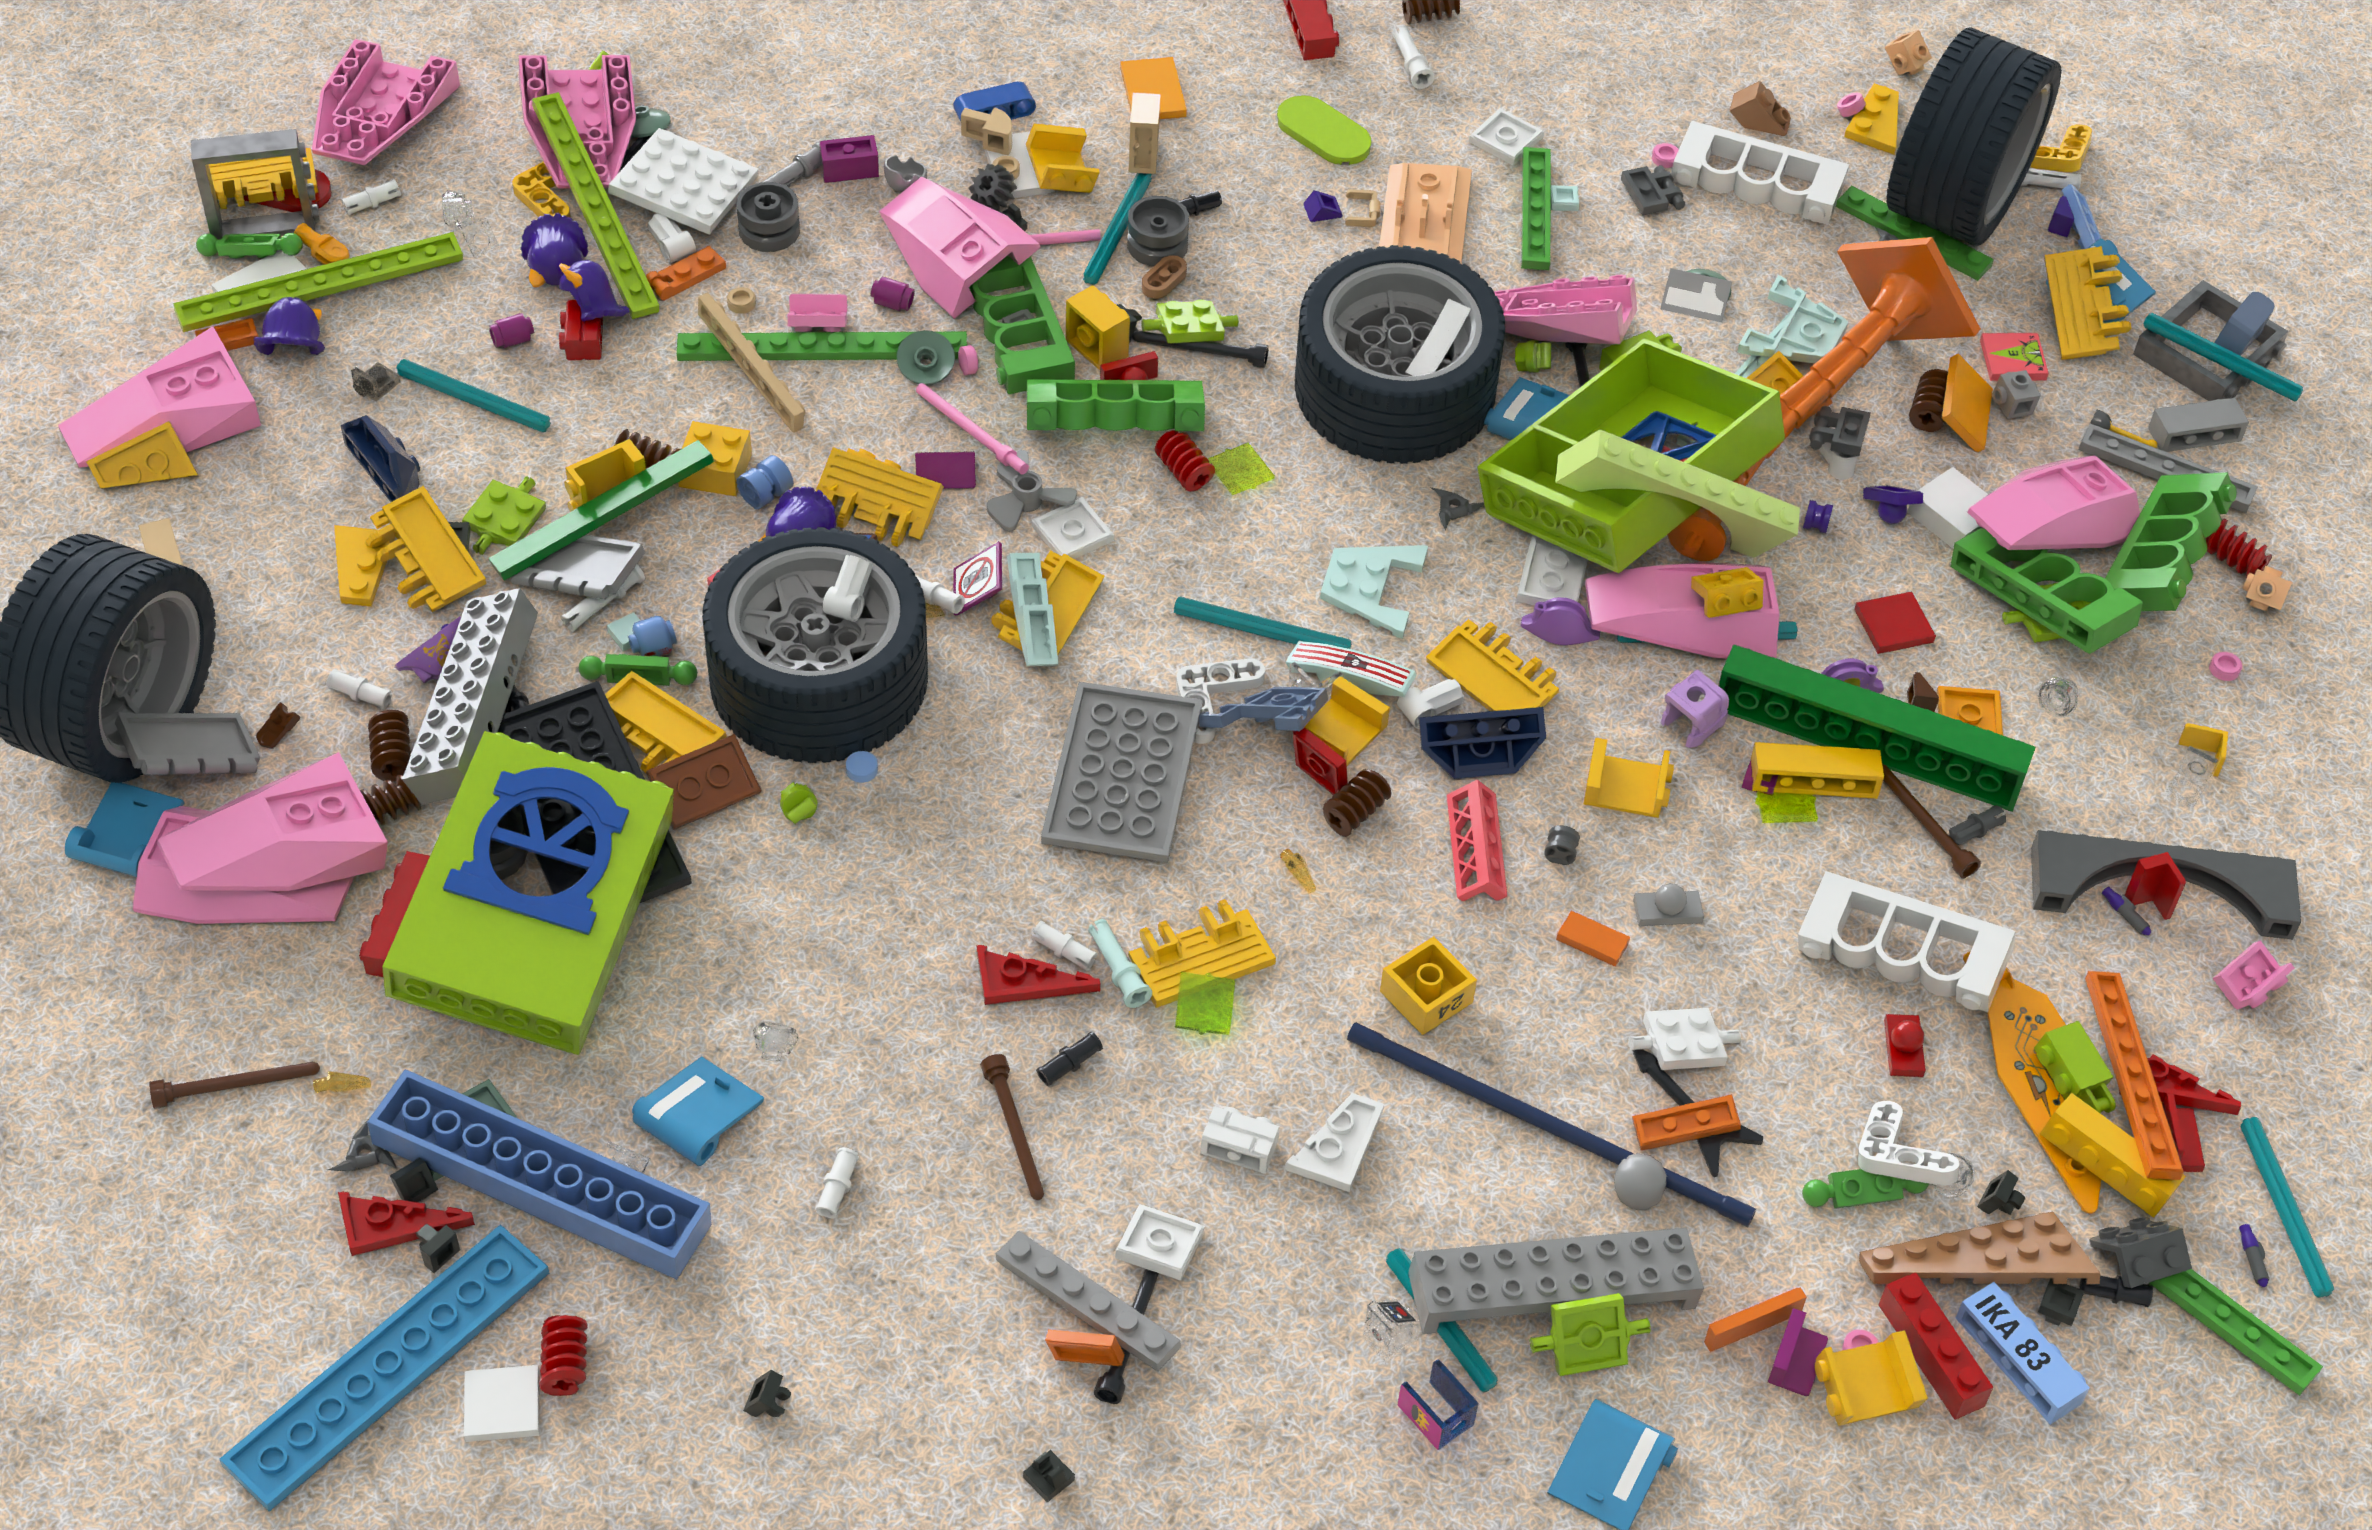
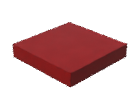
(1894, 622)
(1319, 761)

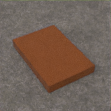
(707, 780)

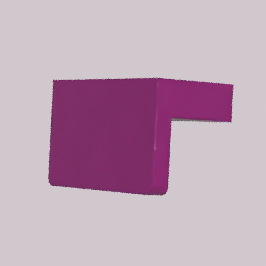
(849, 158)
(947, 468)
(1797, 1356)

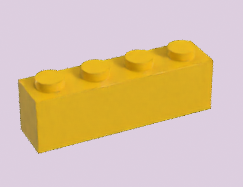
(1818, 770)
(2107, 1153)

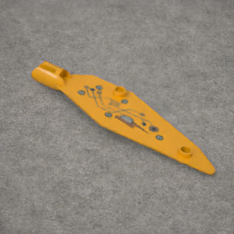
(2017, 1023)

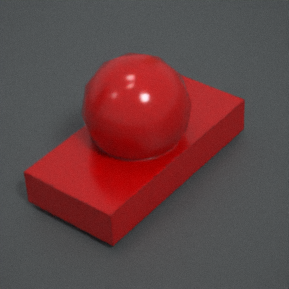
(1131, 368)
(1905, 1045)

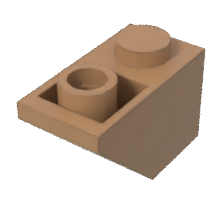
(1759, 110)

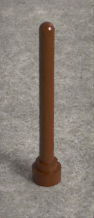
(1964, 862)
(996, 1070)
(165, 1092)

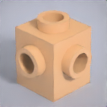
(1908, 53)
(2279, 588)

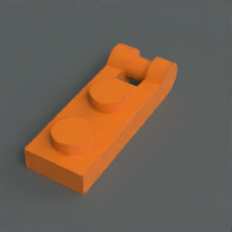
(686, 273)

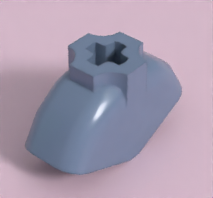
(2246, 323)

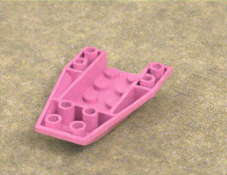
(952, 241)
(2060, 507)
(1664, 610)
(160, 895)

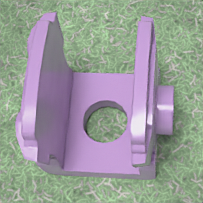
(1705, 715)

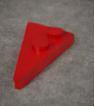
(1020, 979)
(2186, 1091)
(387, 1223)

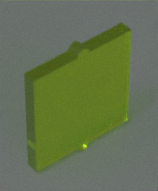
(1241, 468)
(1786, 807)
(1205, 1003)

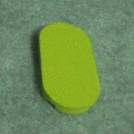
(1323, 130)

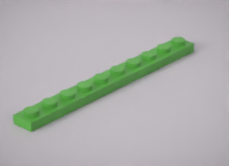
(807, 345)

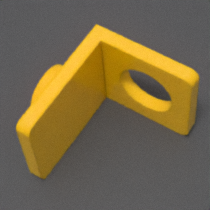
(2206, 739)

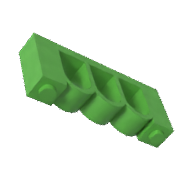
(1015, 367)
(1115, 404)
(2171, 537)
(2089, 628)

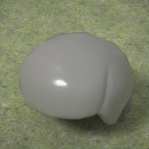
(903, 174)
(1640, 1181)

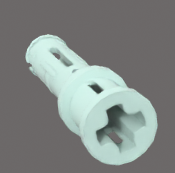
(1124, 973)

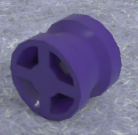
(1818, 516)

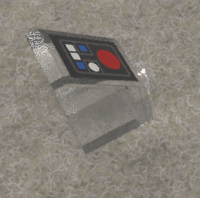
(1390, 1328)

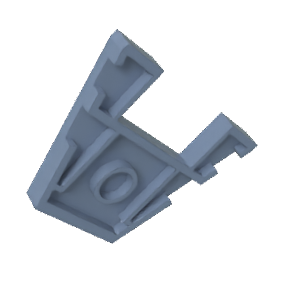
(1286, 705)

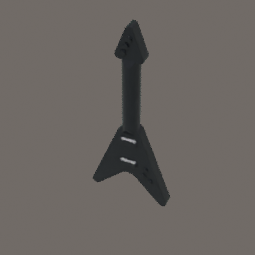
(1709, 1145)

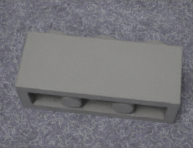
(2198, 424)

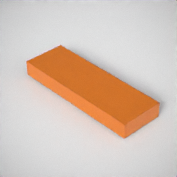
(1686, 1122)
(1754, 1319)

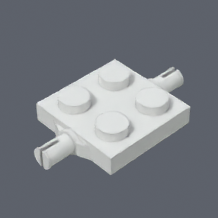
(1684, 1039)

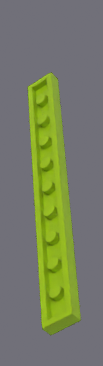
(595, 205)
(318, 281)

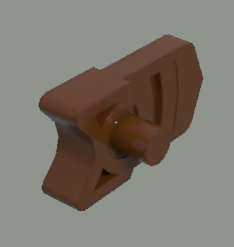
(277, 726)

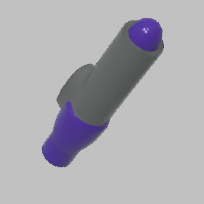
(2127, 910)
(2255, 1255)

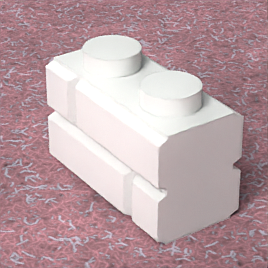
(1240, 1139)

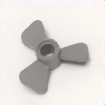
(1025, 495)

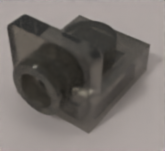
(375, 381)

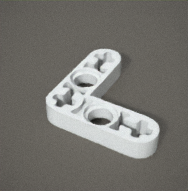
(1202, 689)
(1930, 1165)

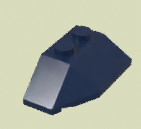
(381, 456)
(1483, 741)

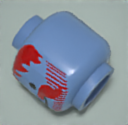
(652, 637)

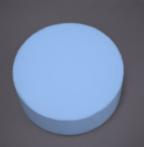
(861, 766)

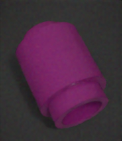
(892, 294)
(511, 331)

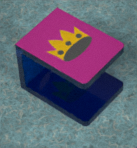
(1426, 1420)

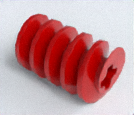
(1184, 460)
(2236, 550)
(563, 1355)

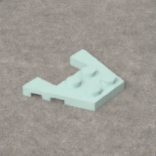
(1807, 333)
(1359, 577)

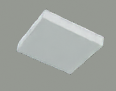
(1506, 136)
(1073, 529)
(1159, 1242)
(501, 1403)

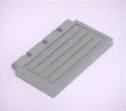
(584, 567)
(188, 743)

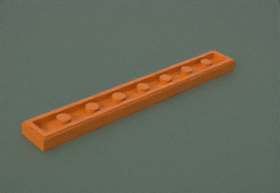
(2134, 1076)

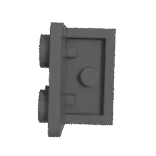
(2145, 1250)

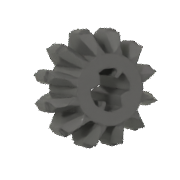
(993, 186)

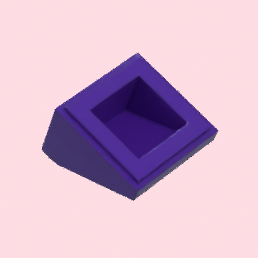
(1322, 207)
(2062, 218)

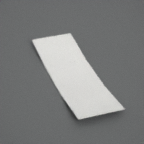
(1439, 339)

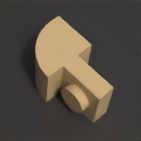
(992, 129)

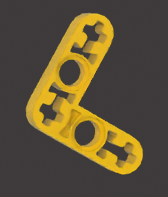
(2069, 155)
(533, 186)

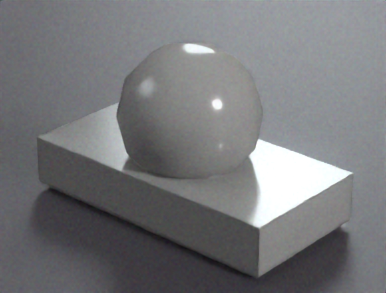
(1668, 906)

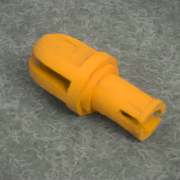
(323, 247)

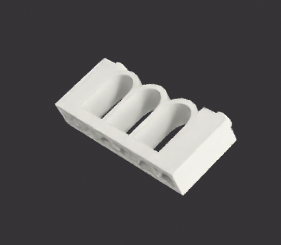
(1815, 203)
(1972, 985)

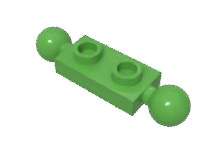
(240, 245)
(651, 668)
(1858, 1188)

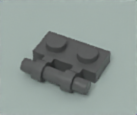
(1647, 192)
(1848, 432)

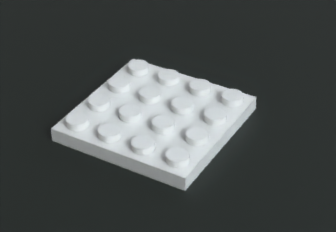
(683, 181)

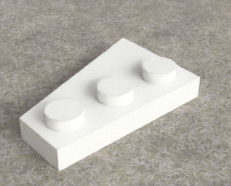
(1340, 1145)

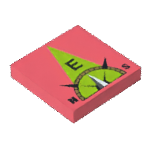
(2013, 353)

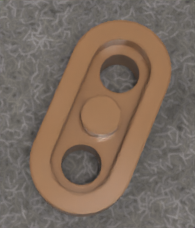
(1164, 277)

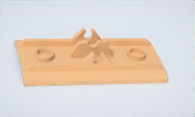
(1427, 207)

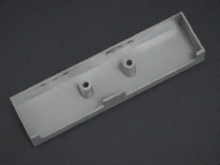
(470, 692)
(1541, 1273)

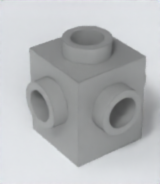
(2016, 394)

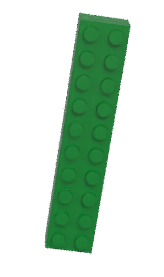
(1849, 716)

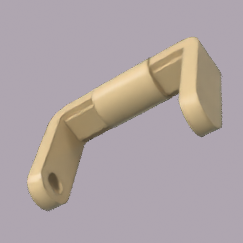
(1374, 208)

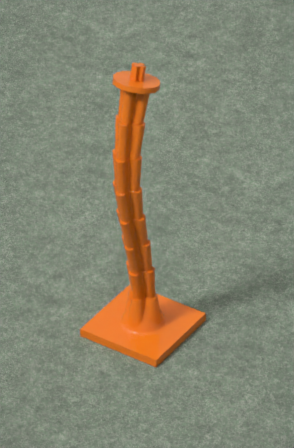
(1907, 298)

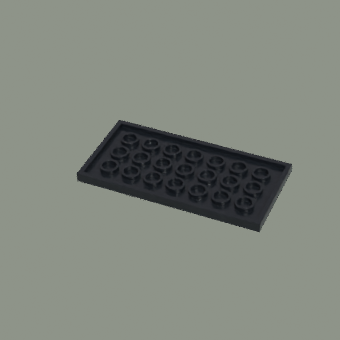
(587, 729)

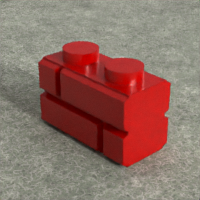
(580, 338)

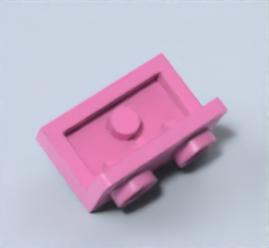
(817, 311)
(2252, 976)

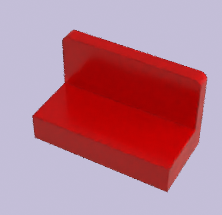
(2158, 881)
(2185, 1135)

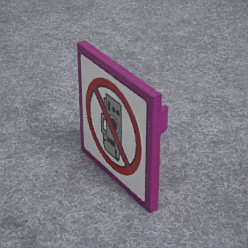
(979, 576)

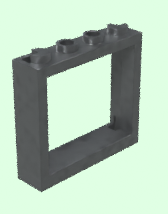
(252, 147)
(2189, 373)

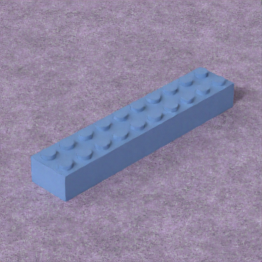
(541, 1173)

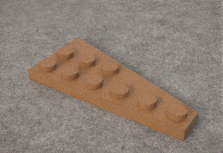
(1990, 1253)

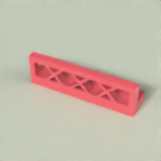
(1483, 836)

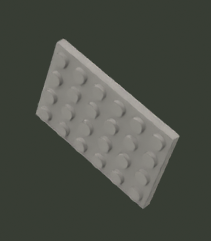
(1122, 772)

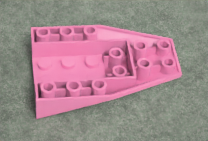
(376, 102)
(597, 103)
(1571, 310)
(190, 388)
(281, 836)

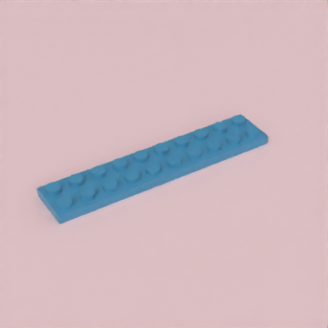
(383, 1368)

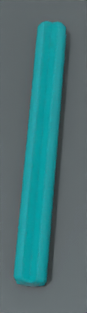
(1449, 1331)

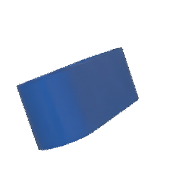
(1011, 98)

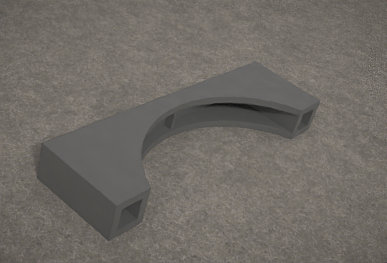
(2254, 884)

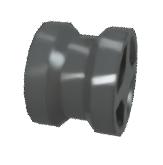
(1562, 845)

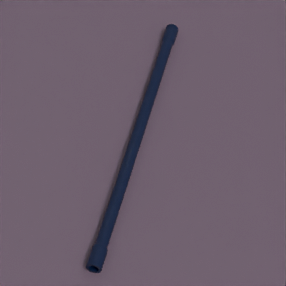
(1376, 1042)

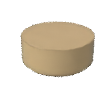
(1010, 163)
(741, 300)

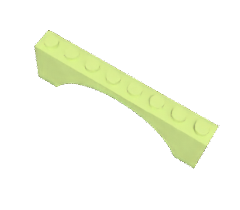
(1611, 462)

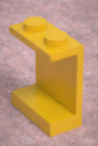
(1058, 158)
(602, 472)
(1349, 720)
(1627, 783)
(1870, 1380)

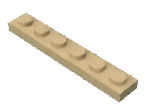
(747, 358)

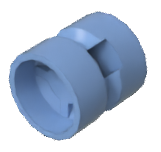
(764, 482)

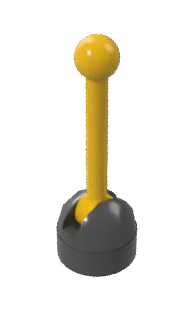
(2104, 421)

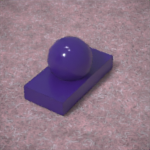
(1892, 501)

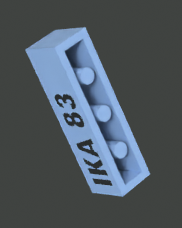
(2022, 1352)

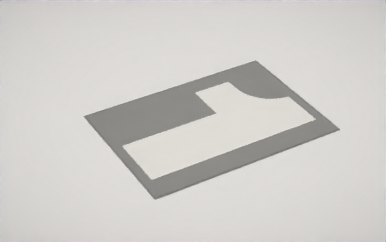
(1696, 295)

